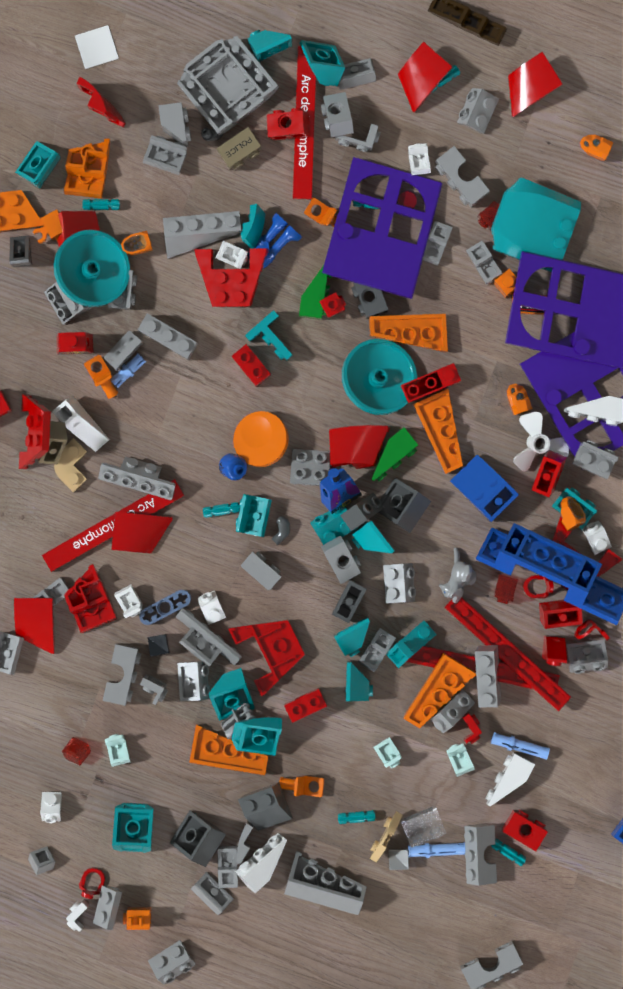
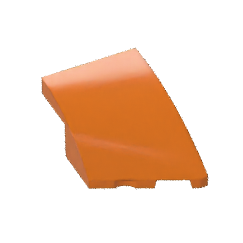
(87, 170)

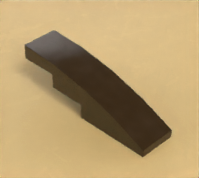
(468, 20)

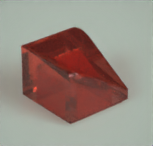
(76, 751)

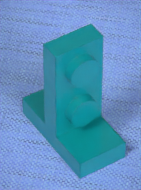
(268, 336)
(411, 644)

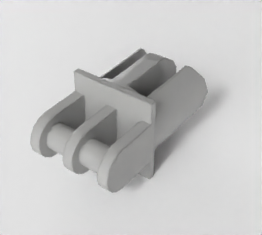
(241, 713)

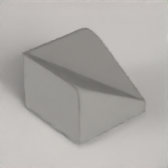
(398, 859)
(41, 860)

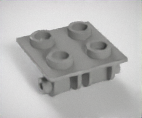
(309, 466)

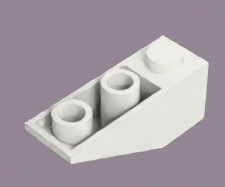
(606, 409)
(80, 423)
(514, 775)
(261, 865)

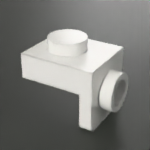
(419, 159)
(232, 255)
(597, 537)
(129, 601)
(211, 607)
(51, 807)
(77, 909)

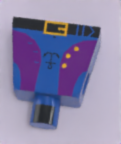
(338, 490)

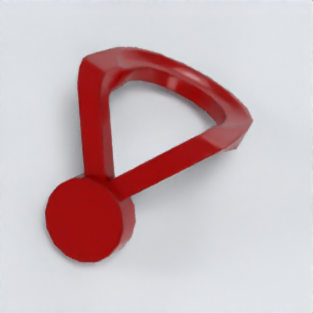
(549, 583)
(585, 624)
(90, 894)

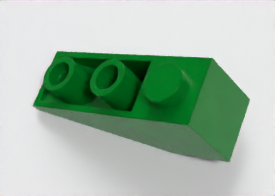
(310, 300)
(396, 448)

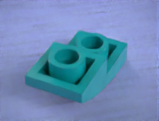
(253, 229)

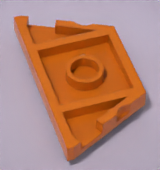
(17, 212)

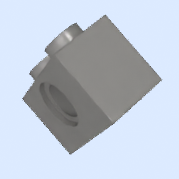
(338, 114)
(333, 551)

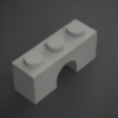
(469, 191)
(167, 336)
(486, 671)
(120, 691)
(476, 840)
(478, 976)

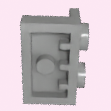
(127, 298)
(123, 350)
(595, 459)
(587, 656)
(193, 681)
(154, 685)

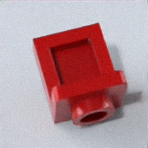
(333, 304)
(472, 723)

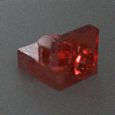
(488, 215)
(505, 589)

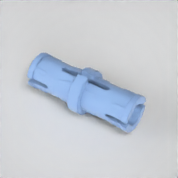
(128, 370)

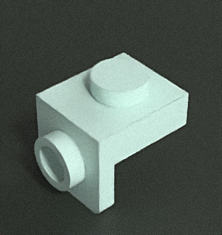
(117, 750)
(388, 753)
(460, 759)

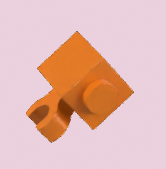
(51, 226)
(506, 283)
(137, 918)

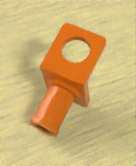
(326, 216)
(102, 377)
(301, 785)

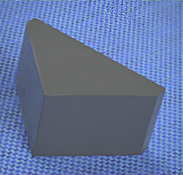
(20, 251)

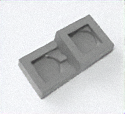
(436, 242)
(484, 262)
(55, 591)
(377, 650)
(243, 847)
(227, 866)

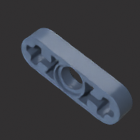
(150, 608)

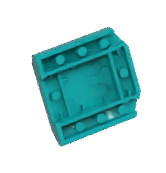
(534, 221)

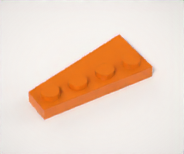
(417, 330)
(439, 425)
(443, 682)
(220, 752)

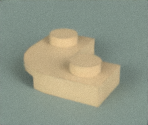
(65, 468)
(379, 846)

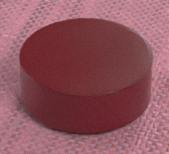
(407, 199)

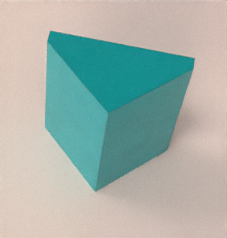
(38, 164)

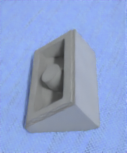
(357, 74)
(209, 892)

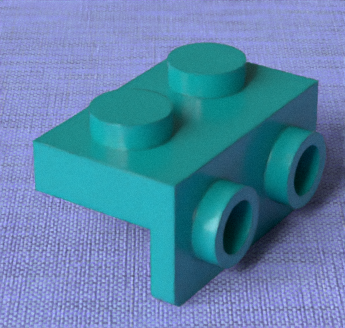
(587, 506)
(253, 515)
(330, 526)

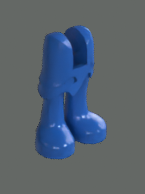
(264, 241)

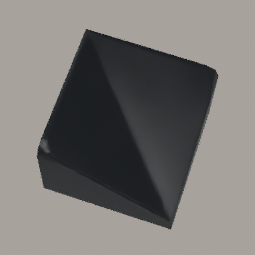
(158, 645)

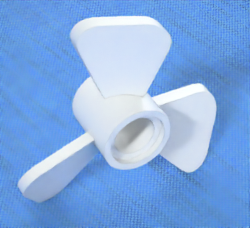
(533, 425)

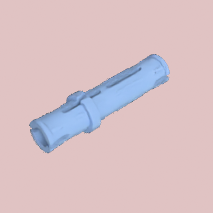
(512, 743)
(436, 850)

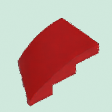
(422, 75)
(531, 83)
(99, 103)
(75, 222)
(356, 445)
(138, 531)
(89, 601)
(35, 622)

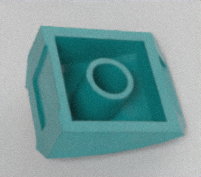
(257, 735)
(133, 828)

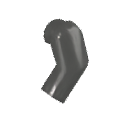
(210, 135)
(284, 530)

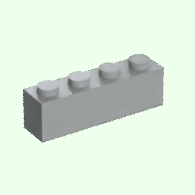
(197, 231)
(324, 886)

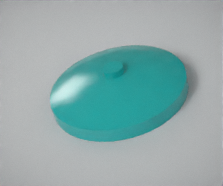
(91, 268)
(375, 375)

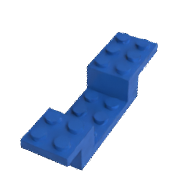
(557, 564)

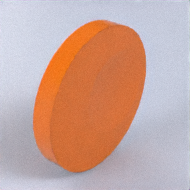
(261, 439)

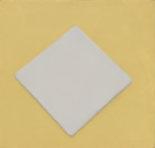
(96, 47)

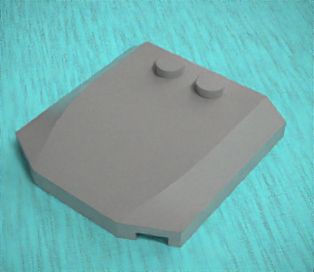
(226, 83)

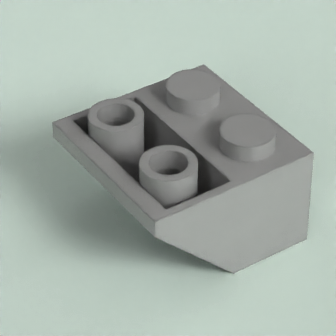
(173, 122)
(63, 306)

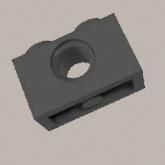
(372, 308)
(362, 511)
(349, 601)

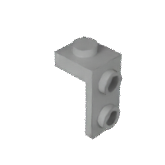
(373, 136)
(452, 711)

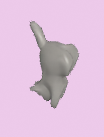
(461, 575)

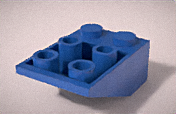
(484, 488)

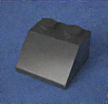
(403, 505)
(265, 807)
(197, 838)

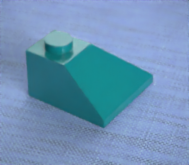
(268, 43)
(324, 62)
(371, 539)
(352, 637)
(357, 684)
(230, 693)

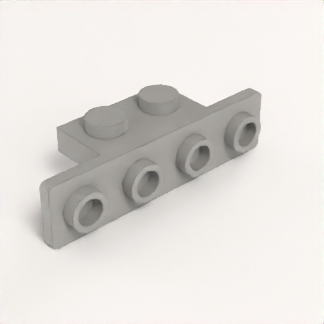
(138, 476)
(203, 642)

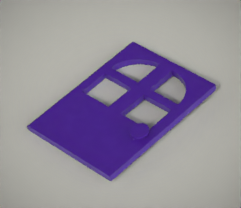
(373, 256)
(599, 314)
(560, 377)

